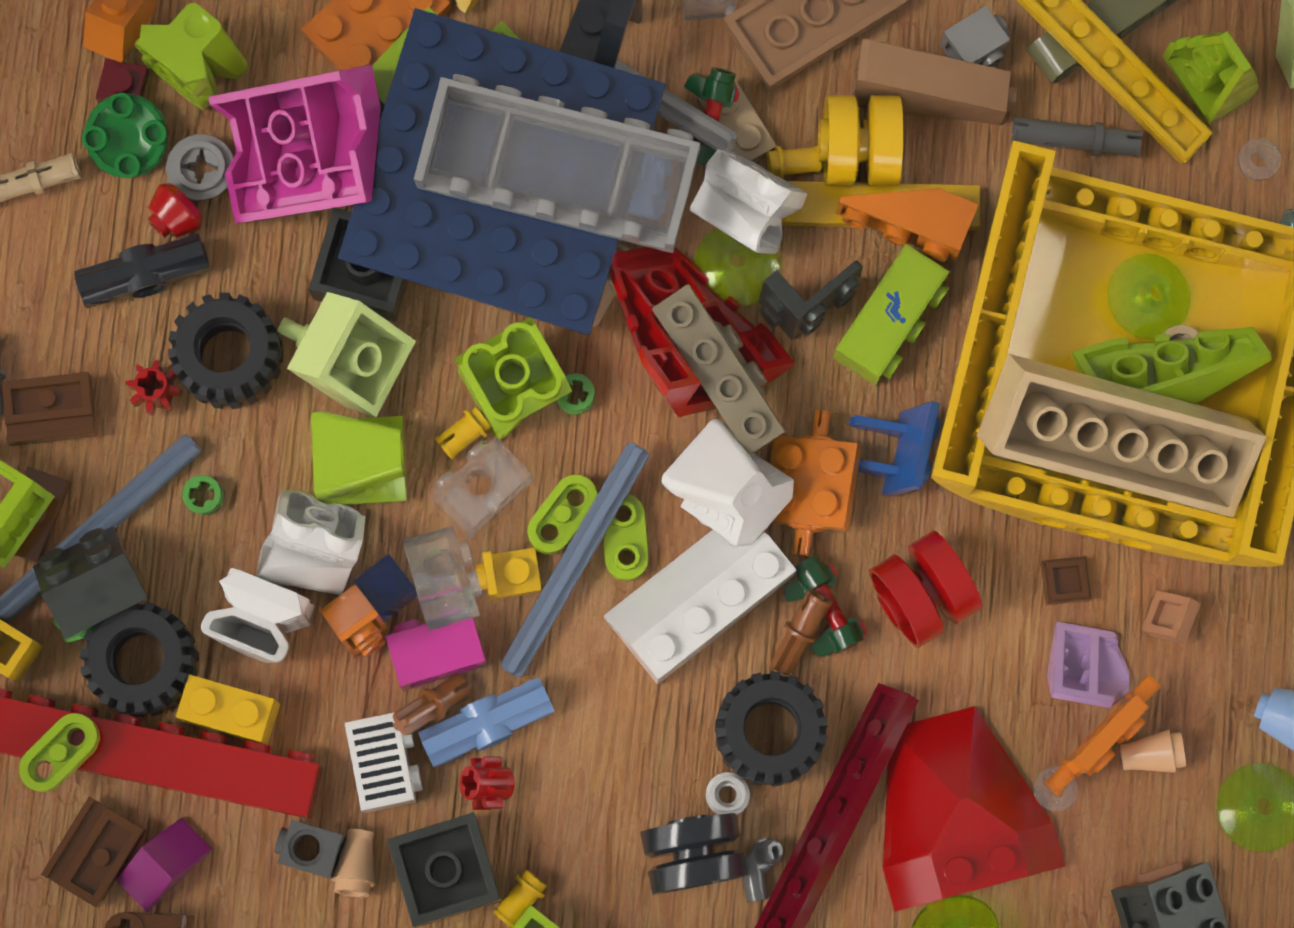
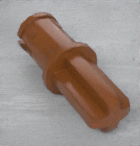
(801, 631)
(430, 705)

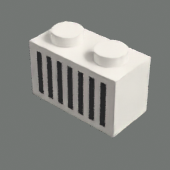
(382, 764)

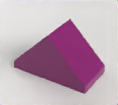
(163, 863)

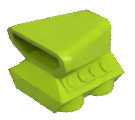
(191, 54)
(512, 376)
(358, 459)

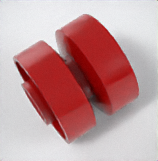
(913, 596)

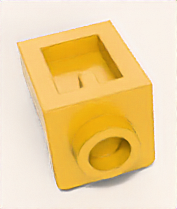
(509, 573)

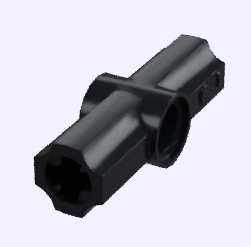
(142, 271)

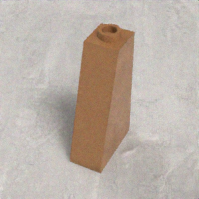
(932, 83)

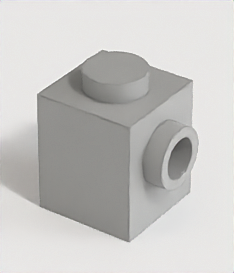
(977, 39)

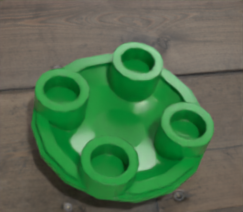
(126, 135)

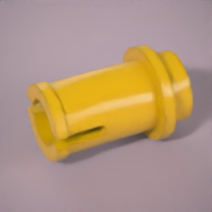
(793, 161)
(463, 432)
(520, 897)

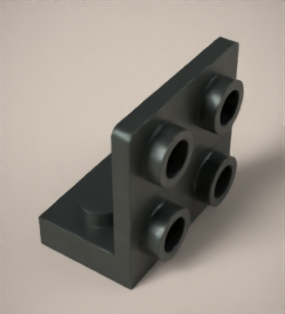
(1174, 901)

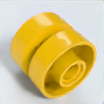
(876, 143)

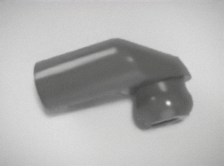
(758, 862)

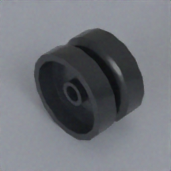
(692, 846)

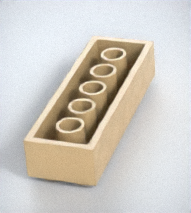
(1120, 436)

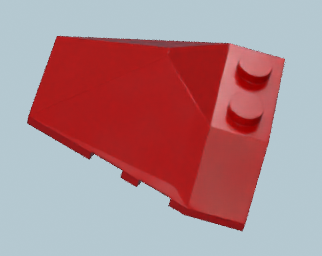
(650, 276)
(959, 814)

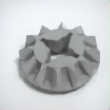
(187, 154)

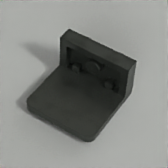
(787, 309)

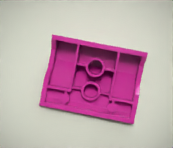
(302, 144)

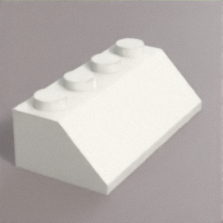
(697, 600)

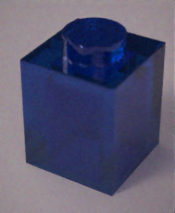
(386, 587)

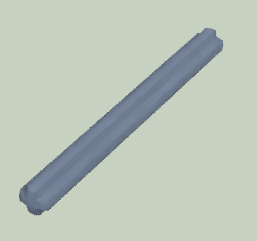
(110, 514)
(574, 559)

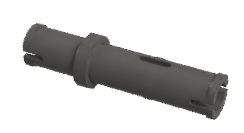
(1077, 136)

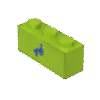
(892, 316)

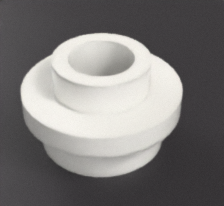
(727, 780)

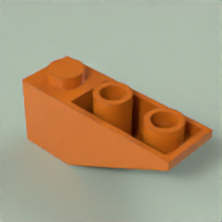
(115, 26)
(922, 218)
(355, 622)

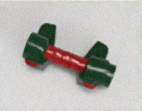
(719, 92)
(842, 632)

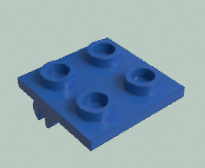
(910, 465)

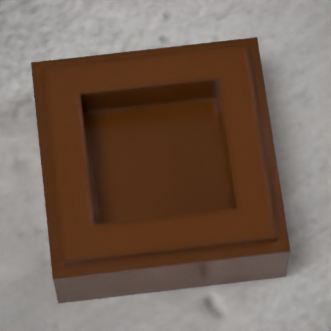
(1065, 580)

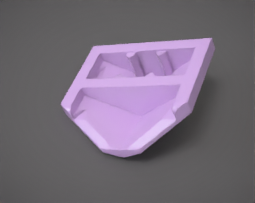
(1087, 666)

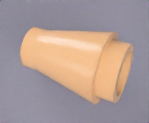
(1154, 753)
(355, 867)

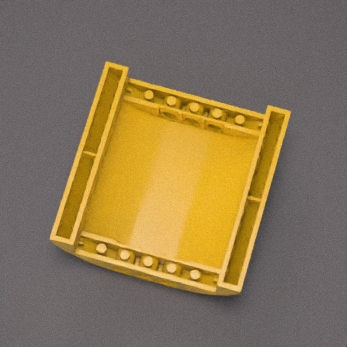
(1048, 295)

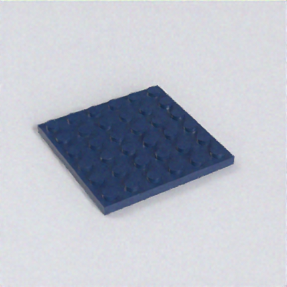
(471, 247)

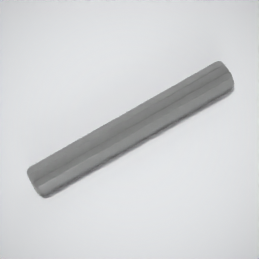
(691, 119)

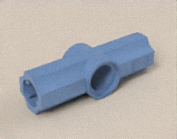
(486, 722)

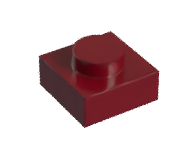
(121, 78)

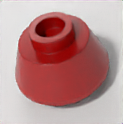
(173, 212)

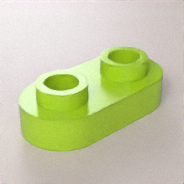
(560, 514)
(627, 536)
(60, 752)

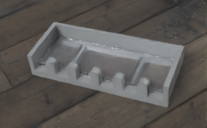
(557, 163)

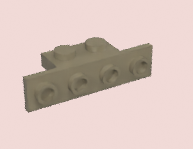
(721, 368)

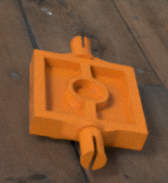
(823, 482)
(1116, 727)

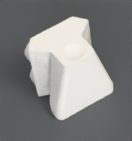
(746, 201)
(728, 486)
(311, 543)
(258, 617)

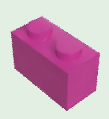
(436, 654)

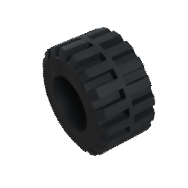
(206, 322)
(165, 686)
(784, 692)

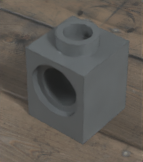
(330, 848)

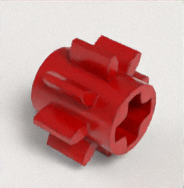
(146, 378)
(487, 783)

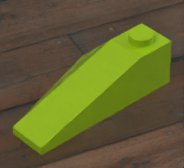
(1212, 73)
(1177, 368)

